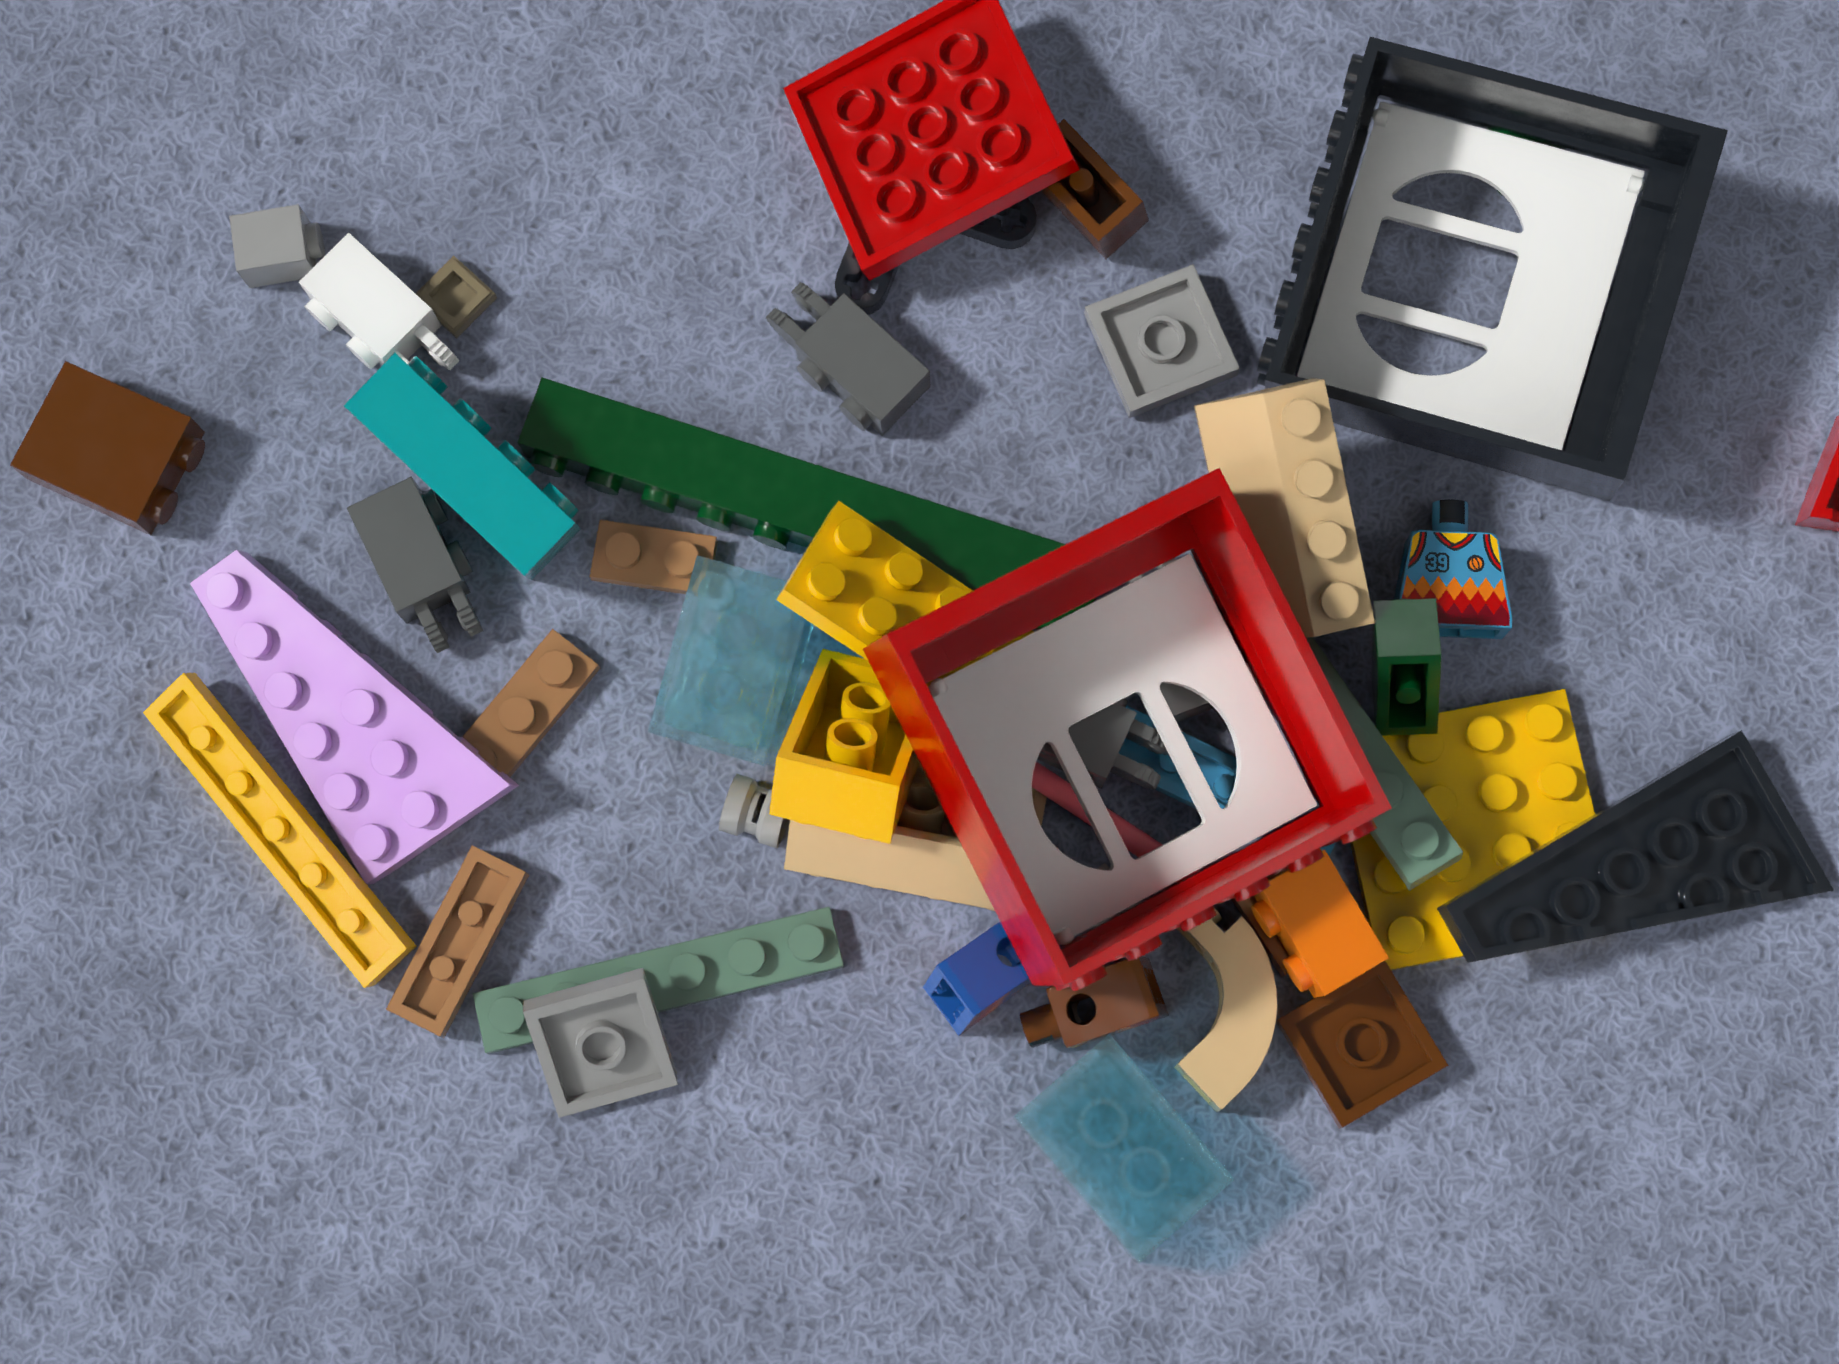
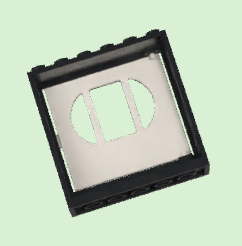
(1574, 218)

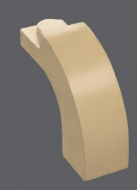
(1245, 1013)

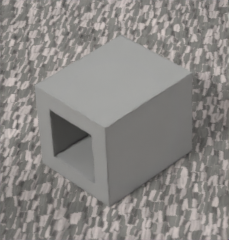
(275, 245)

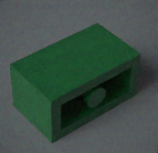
(1406, 666)

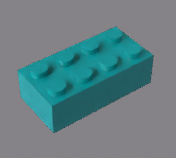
(459, 464)

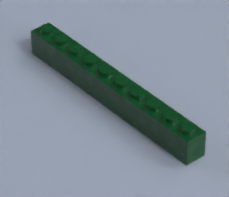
(753, 485)

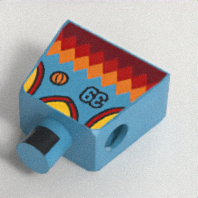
(1460, 572)

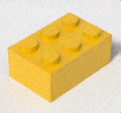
(844, 754)

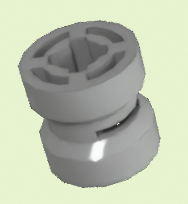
(743, 808)

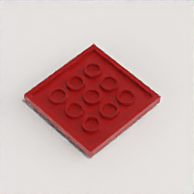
(929, 131)

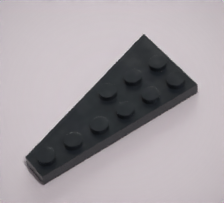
(1667, 853)

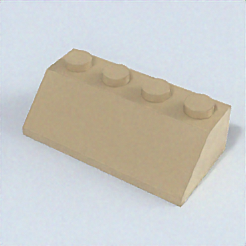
(1293, 492)
(920, 860)

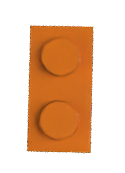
(1318, 927)

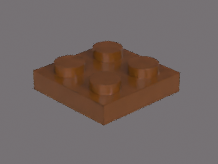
(1361, 1044)

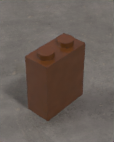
(110, 449)

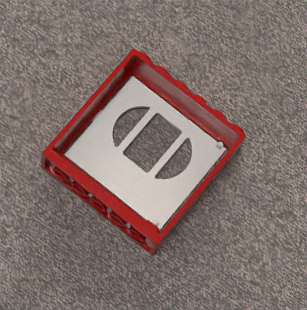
(991, 719)

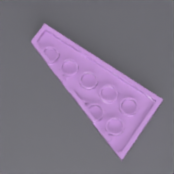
(360, 739)

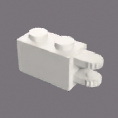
(372, 307)

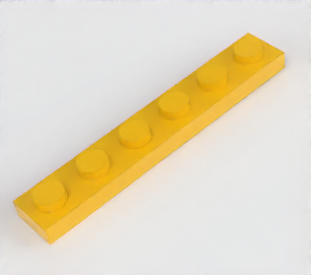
(279, 829)

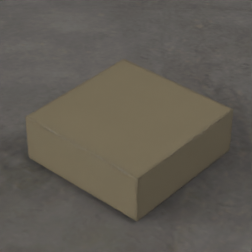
(456, 296)

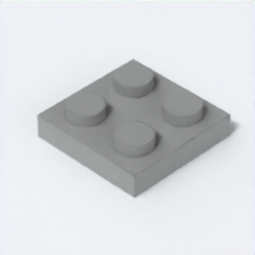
(1161, 341)
(600, 1042)

